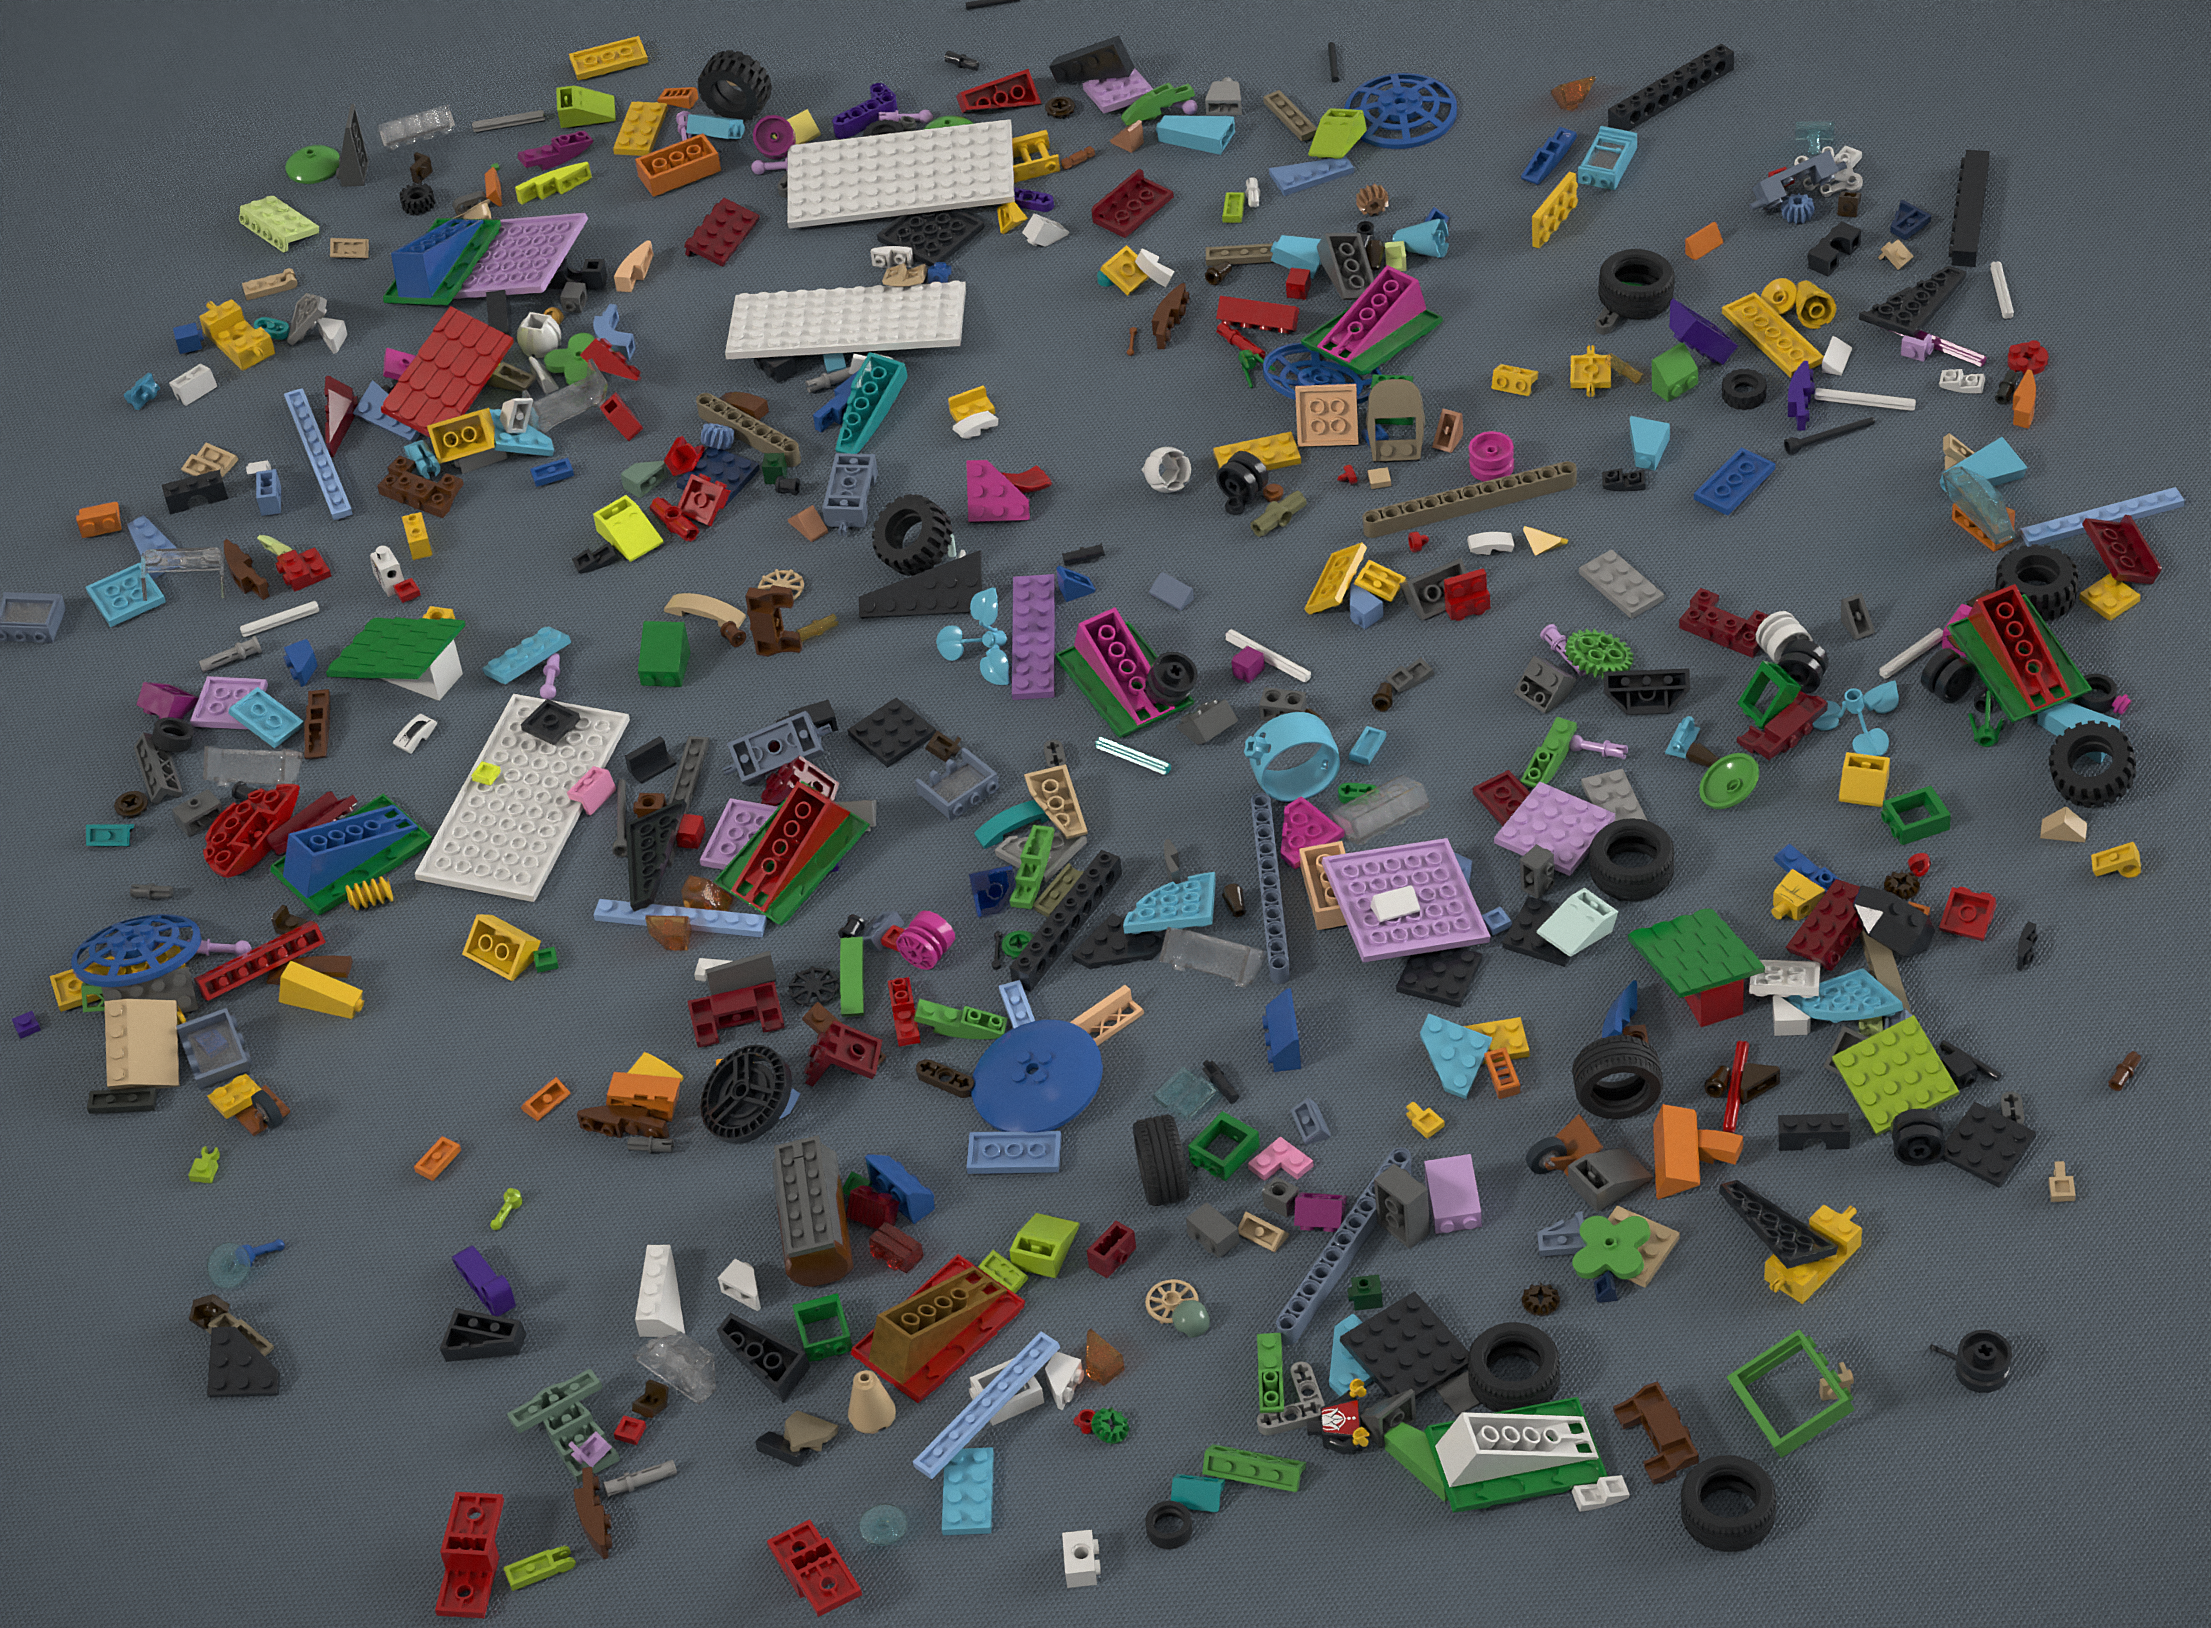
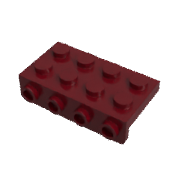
(1130, 204)
(721, 232)
(2123, 550)
(319, 812)
(1829, 927)

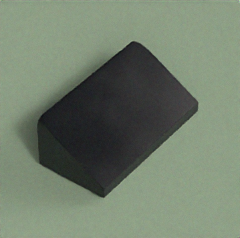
(779, 1448)

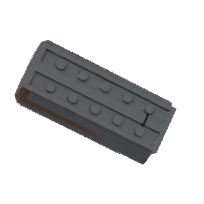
(811, 1212)

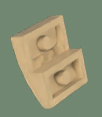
(901, 276)
(209, 459)

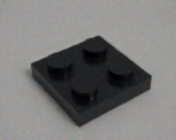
(550, 722)

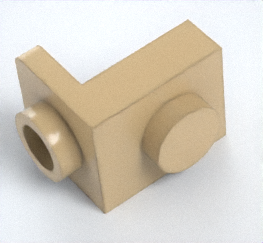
(1896, 253)
(1846, 1377)

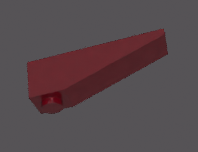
(338, 411)

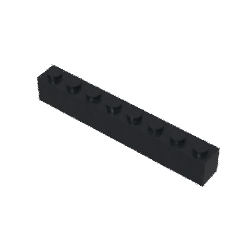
(1969, 208)

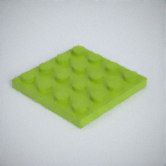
(1895, 1074)

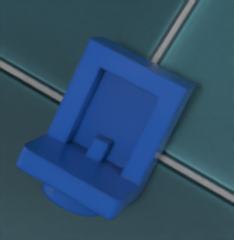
(939, 273)

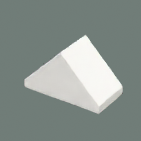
(332, 332)
(1789, 1019)

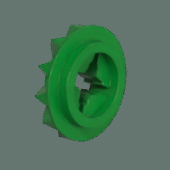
(1010, 942)
(1103, 1430)

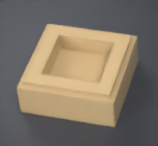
(1379, 478)

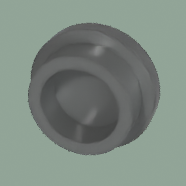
(908, 123)

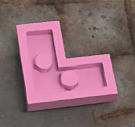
(1280, 1155)

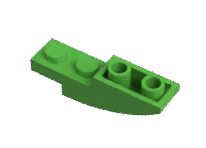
(1149, 104)
(1551, 753)
(961, 1024)
(1270, 1373)

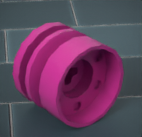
(925, 940)

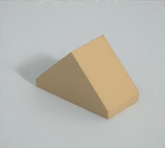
(2064, 826)

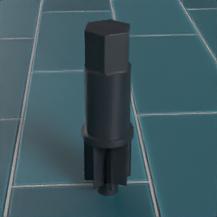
(1220, 1081)

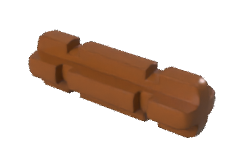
(1077, 157)

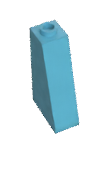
(1197, 132)
(1994, 462)
(2067, 715)

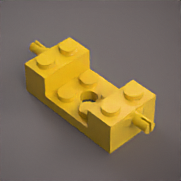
(235, 336)
(1805, 1279)

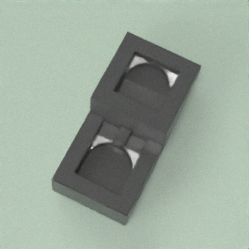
(1405, 679)
(1171, 862)

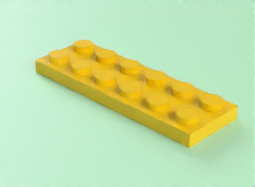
(1771, 333)
(68, 986)

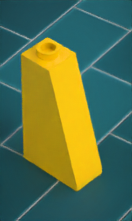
(318, 992)

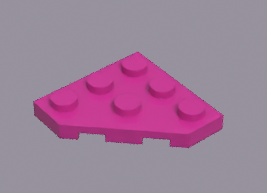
(993, 495)
(1304, 828)

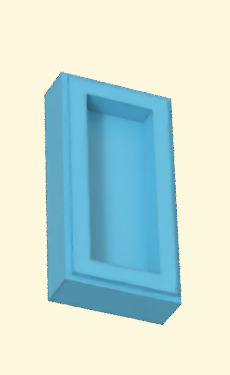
(1367, 745)

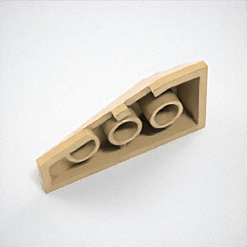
(1057, 798)

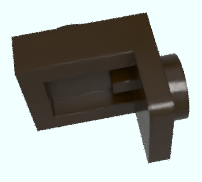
(421, 168)
(943, 746)
(653, 1400)

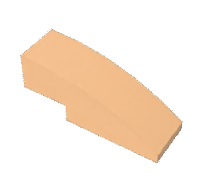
(634, 267)

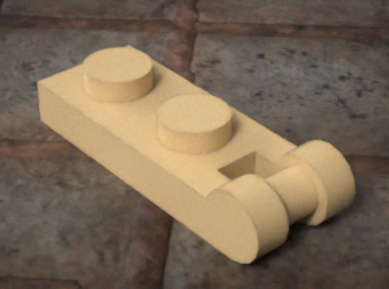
(270, 284)

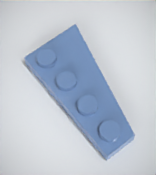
(1309, 174)
(370, 410)
(148, 537)

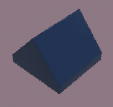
(1605, 1288)

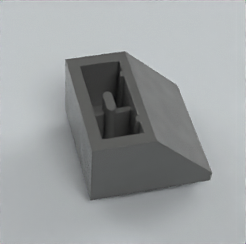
(1544, 684)
(1207, 721)

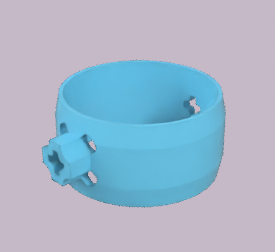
(1286, 732)

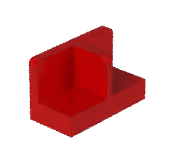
(682, 456)

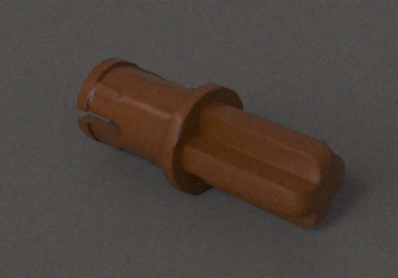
(2124, 1071)

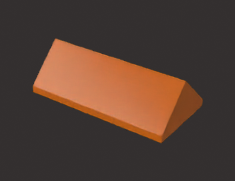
(1675, 1150)

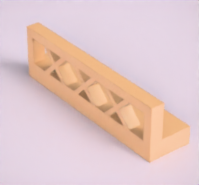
(1109, 1009)

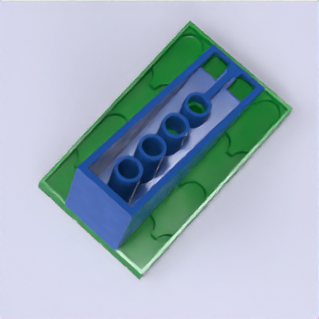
(439, 261)
(348, 852)

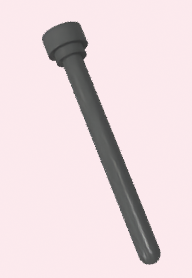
(619, 846)

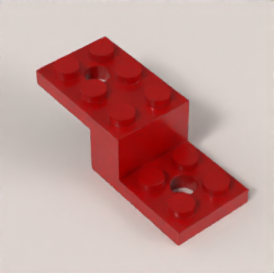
(469, 1555)
(814, 1568)

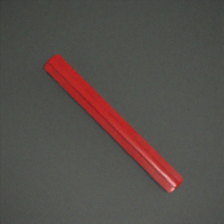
(1734, 1093)

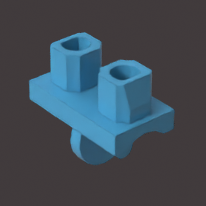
(142, 391)

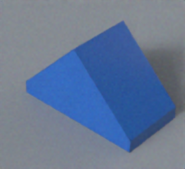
(1072, 584)

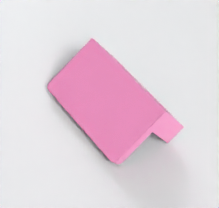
(593, 789)

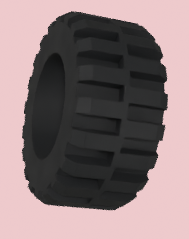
(742, 72)
(895, 523)
(2043, 565)
(2088, 739)

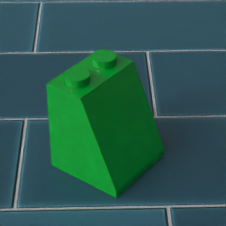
(663, 654)

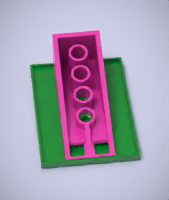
(1377, 325)
(1111, 670)

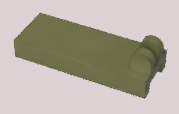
(1057, 890)

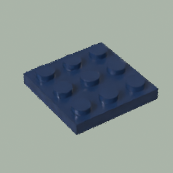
(723, 467)

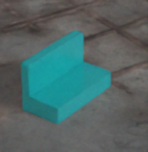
(108, 834)
(1197, 1492)

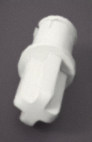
(1252, 192)

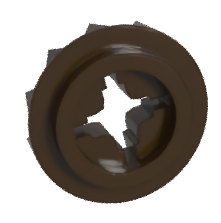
(1066, 104)
(128, 799)
(1904, 891)
(1550, 1299)

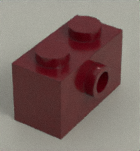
(1111, 1249)

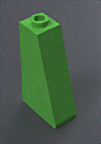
(1414, 1453)

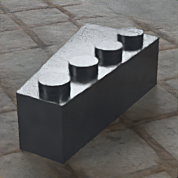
(765, 1355)

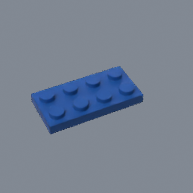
(1734, 481)

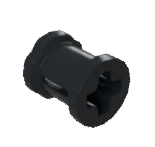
(787, 485)
(241, 791)
(852, 927)

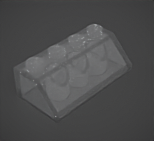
(415, 126)
(1381, 809)

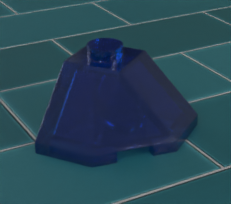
(991, 889)

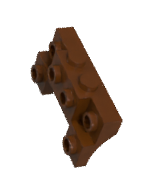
(418, 491)
(767, 620)
(1663, 1428)

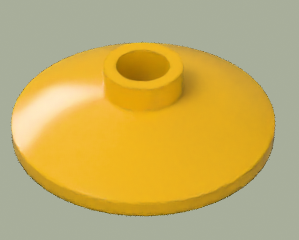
(1777, 290)

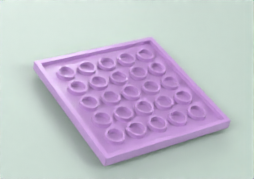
(523, 255)
(1446, 904)

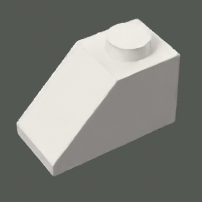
(1043, 231)
(516, 414)
(740, 1283)

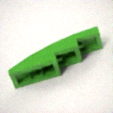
(1033, 865)
(852, 977)

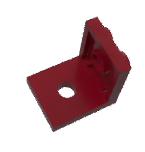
(783, 781)
(837, 1047)

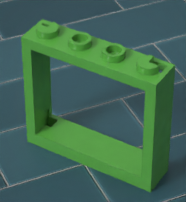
(1772, 1358)

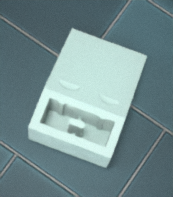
(1579, 922)

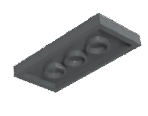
(171, 986)

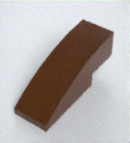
(747, 403)

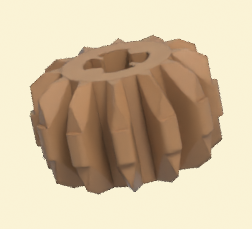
(1372, 199)

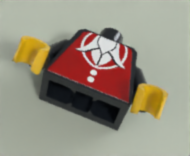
(1341, 1422)

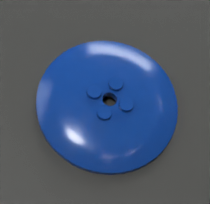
(1053, 1094)

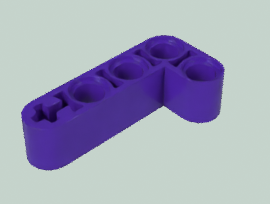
(862, 115)
(489, 1288)

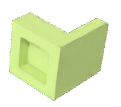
(1396, 255)

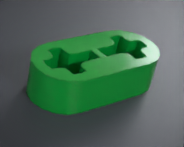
(1354, 789)

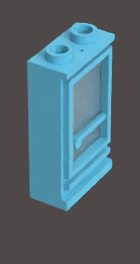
(1607, 158)

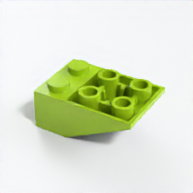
(583, 106)
(1337, 133)
(1043, 1244)

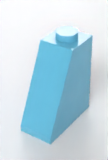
(1297, 253)
(1648, 441)

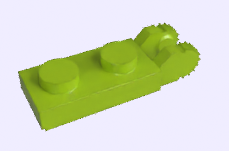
(539, 1567)

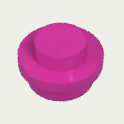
(2121, 704)

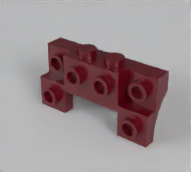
(1721, 626)
(1786, 728)
(733, 1009)

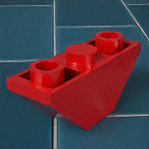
(621, 416)

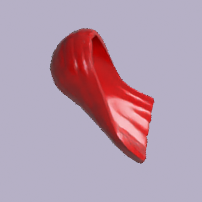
(1030, 480)

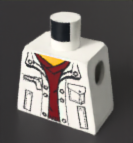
(382, 563)

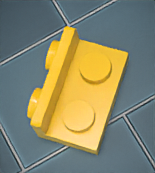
(1513, 379)
(970, 403)

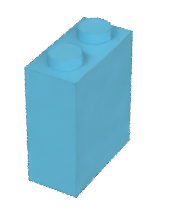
(715, 126)

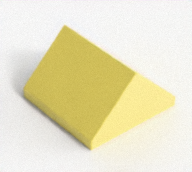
(804, 127)

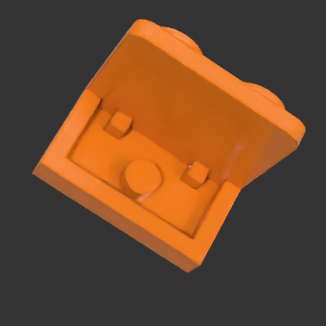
(99, 519)

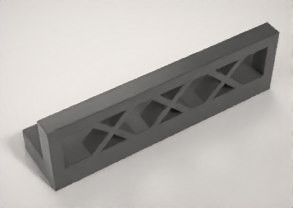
(152, 772)

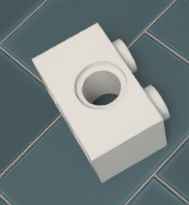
(1080, 1571)

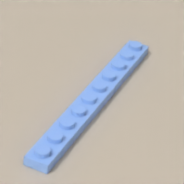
(318, 454)

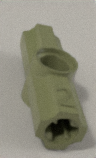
(1278, 513)

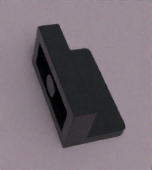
(649, 760)

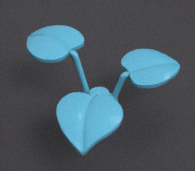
(985, 609)
(1881, 699)

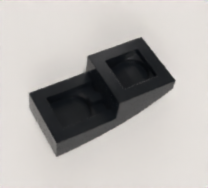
(591, 561)

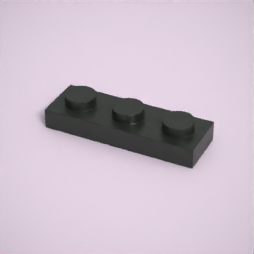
(122, 1100)

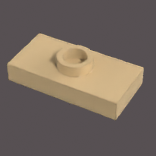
(349, 248)

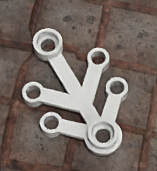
(1845, 180)

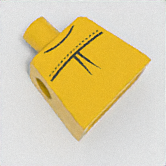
(1796, 896)

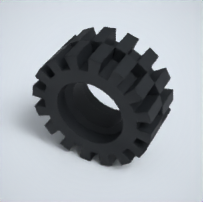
(417, 198)

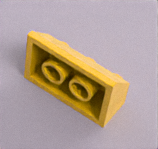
(462, 435)
(500, 946)

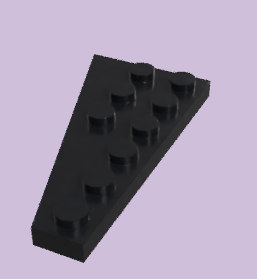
(1913, 307)
(932, 592)
(649, 849)
(1781, 1232)

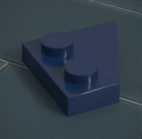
(1908, 220)

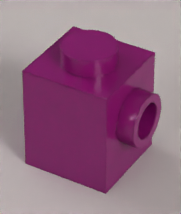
(1247, 664)

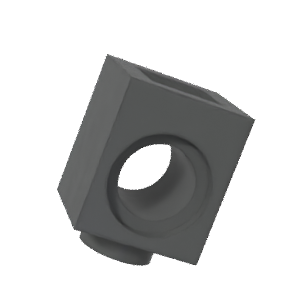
(573, 297)
(1280, 1196)

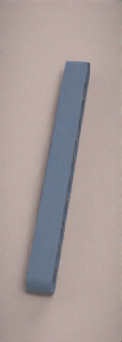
(1270, 888)
(1335, 1257)

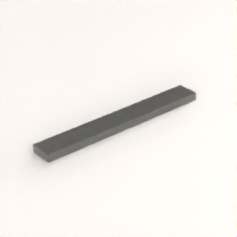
(688, 777)

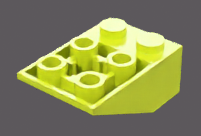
(627, 528)

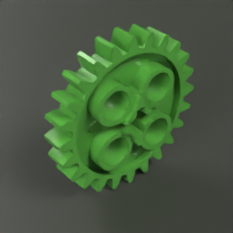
(1598, 652)

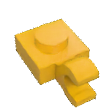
(1426, 1121)

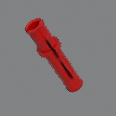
(1235, 338)

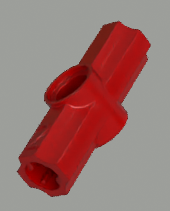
(674, 519)

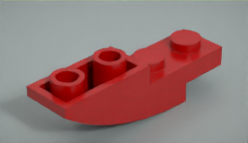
(903, 1011)

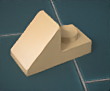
(1954, 451)

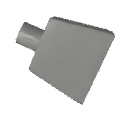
(1224, 98)

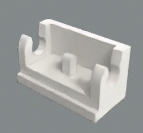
(193, 384)

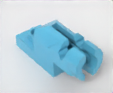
(423, 458)

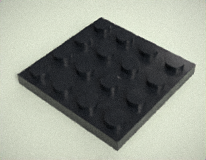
(932, 234)
(1406, 1348)

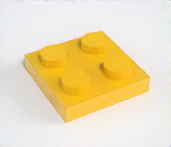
(1124, 271)
(2109, 597)
(234, 1096)

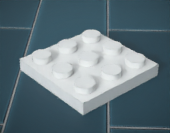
(1787, 979)

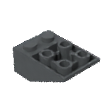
(1606, 1176)

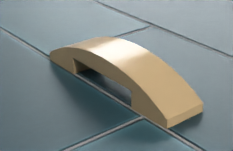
(705, 607)

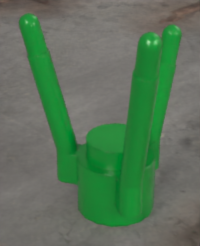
(1248, 361)
(1986, 735)

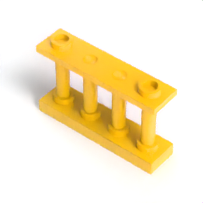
(1030, 144)

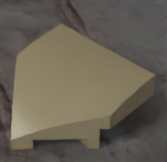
(808, 1431)

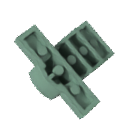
(565, 1420)

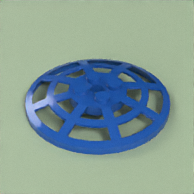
(1402, 105)
(1312, 375)
(136, 943)

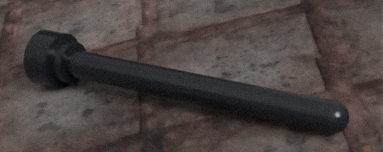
(1793, 445)

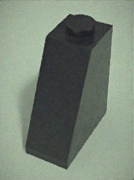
(499, 311)

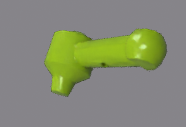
(512, 1201)

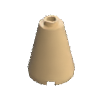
(870, 1404)

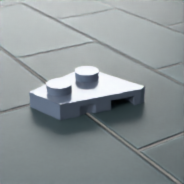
(1561, 1238)

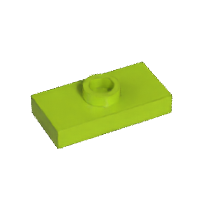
(1233, 207)
(1003, 1271)

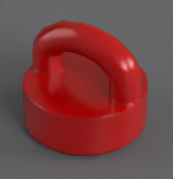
(1348, 475)
(1416, 541)
(1919, 862)

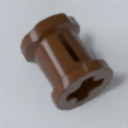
(733, 633)

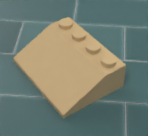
(141, 1044)

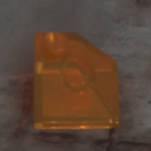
(1572, 93)

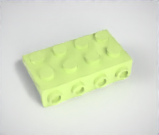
(276, 222)

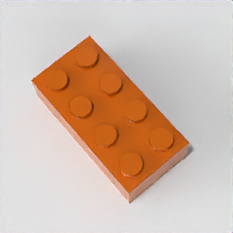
(678, 165)

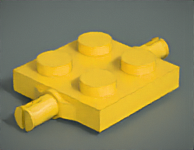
(1590, 371)

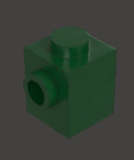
(773, 466)
(1365, 1292)

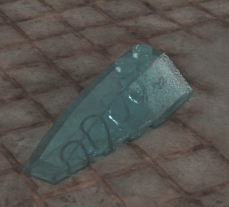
(1979, 502)

